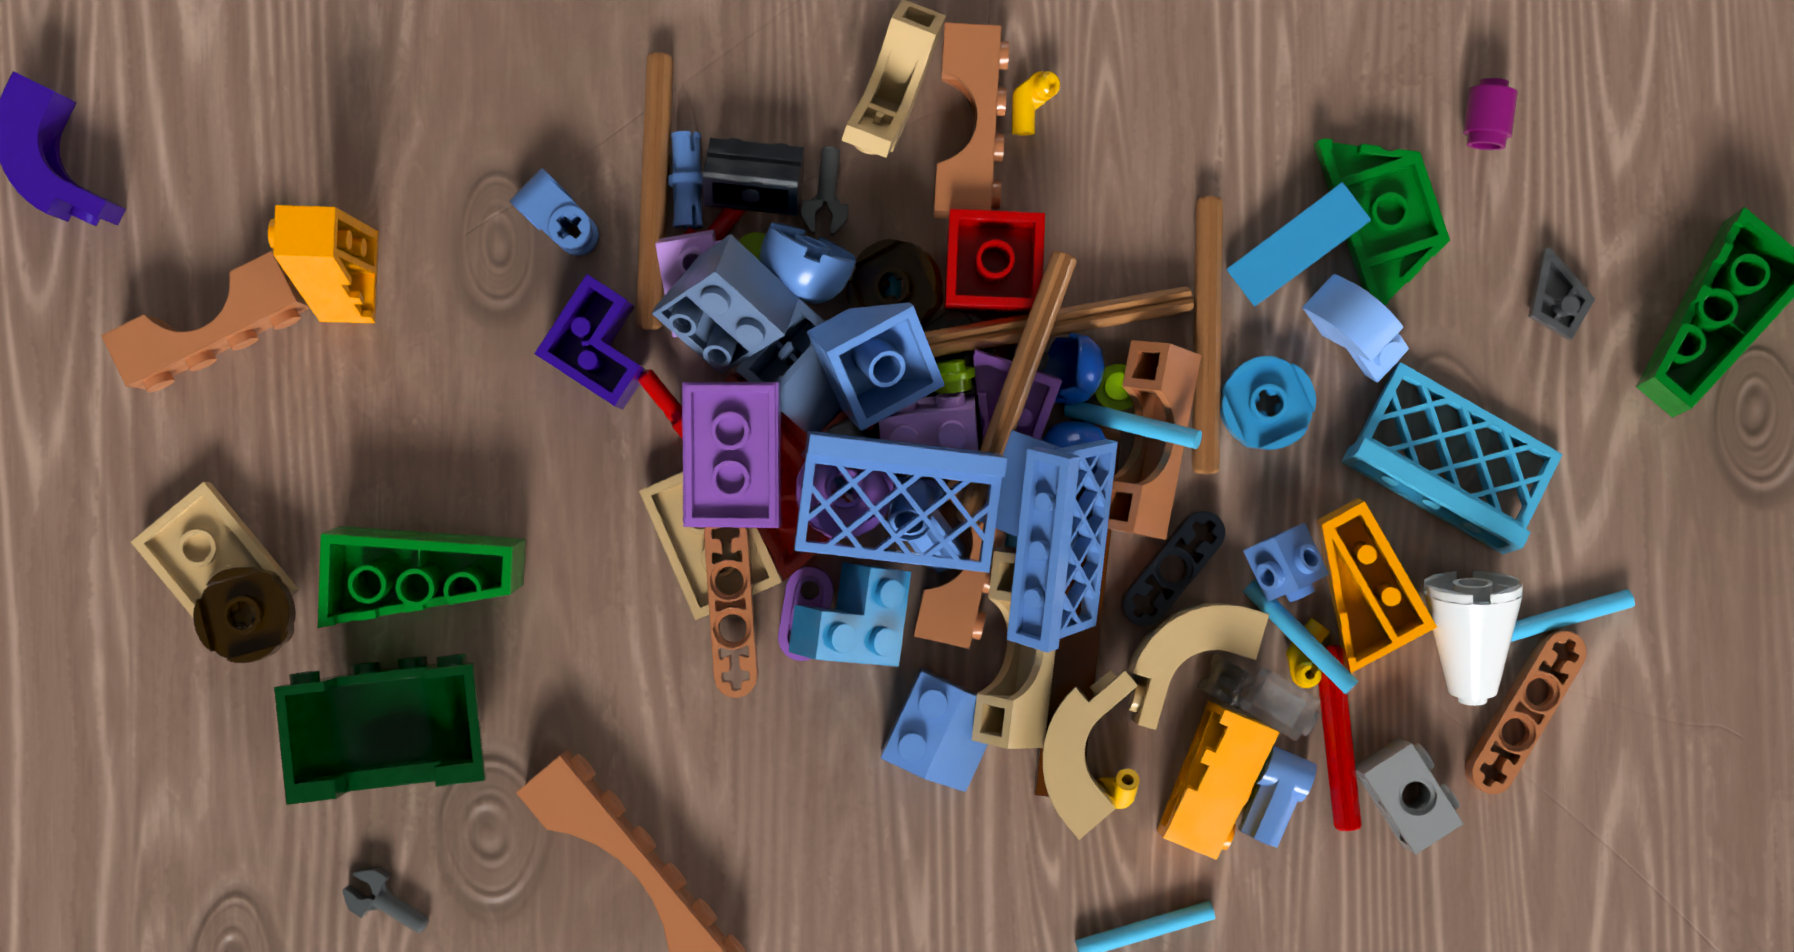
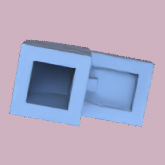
(1359, 324)

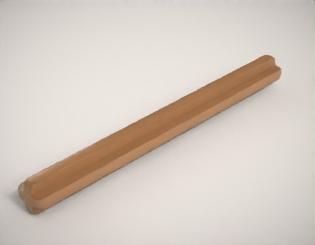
(654, 186)
(1069, 320)
(1208, 332)
(1023, 368)

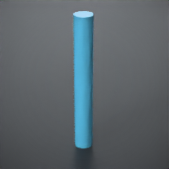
(1135, 424)
(1573, 614)
(1302, 638)
(1147, 928)

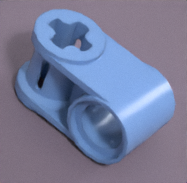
(553, 211)

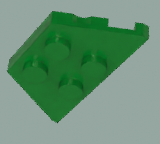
(1402, 207)

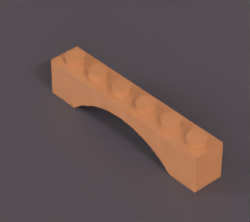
(573, 803)

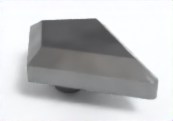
(1558, 297)

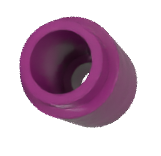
(1490, 114)

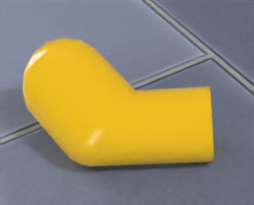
(1301, 668)

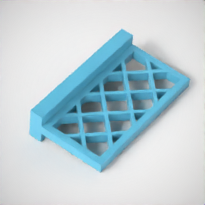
(1443, 496)

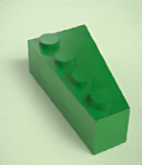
(1725, 309)
(399, 571)

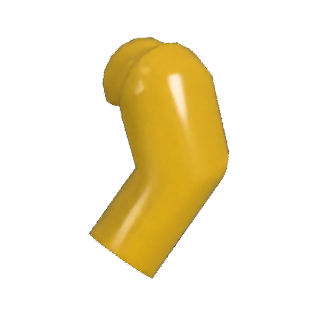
(1029, 97)
(1122, 788)

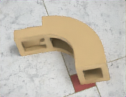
(895, 79)
(1182, 636)
(1066, 773)

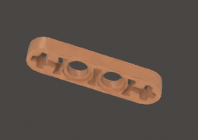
(725, 604)
(1533, 716)

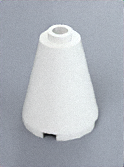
(1473, 629)

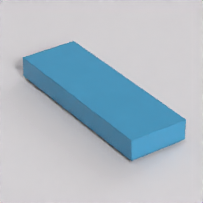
(1298, 244)

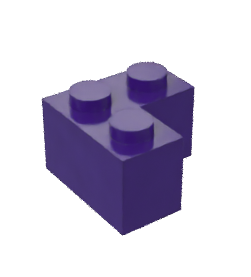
(582, 340)

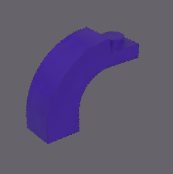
(30, 153)

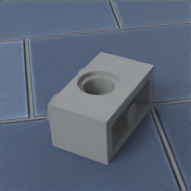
(1425, 819)

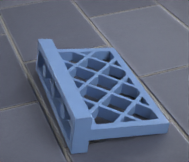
(908, 459)
(1046, 529)

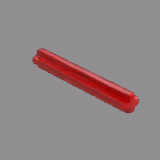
(1339, 751)

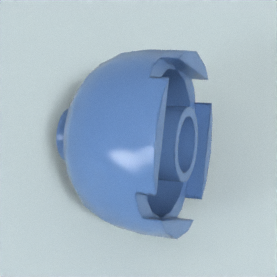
(805, 265)

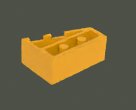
(328, 260)
(1368, 587)
(1216, 780)

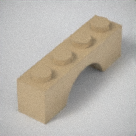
(1016, 703)

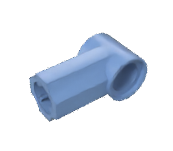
(920, 536)
(1279, 787)

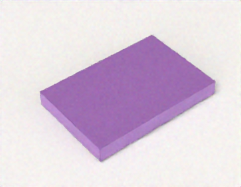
(731, 454)

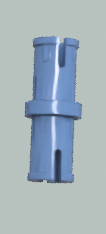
(686, 180)

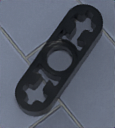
(1185, 534)

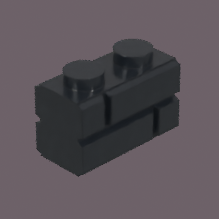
(753, 176)

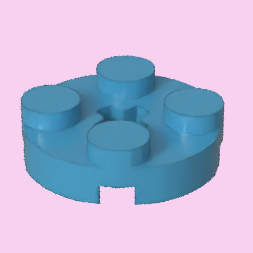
(1291, 414)

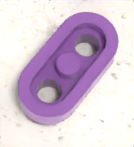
(794, 596)

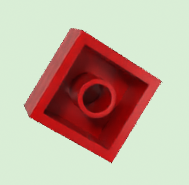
(993, 260)

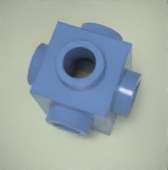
(1287, 564)

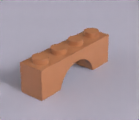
(972, 66)
(153, 352)
(1162, 387)
(950, 610)

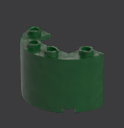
(379, 728)

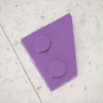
(989, 380)

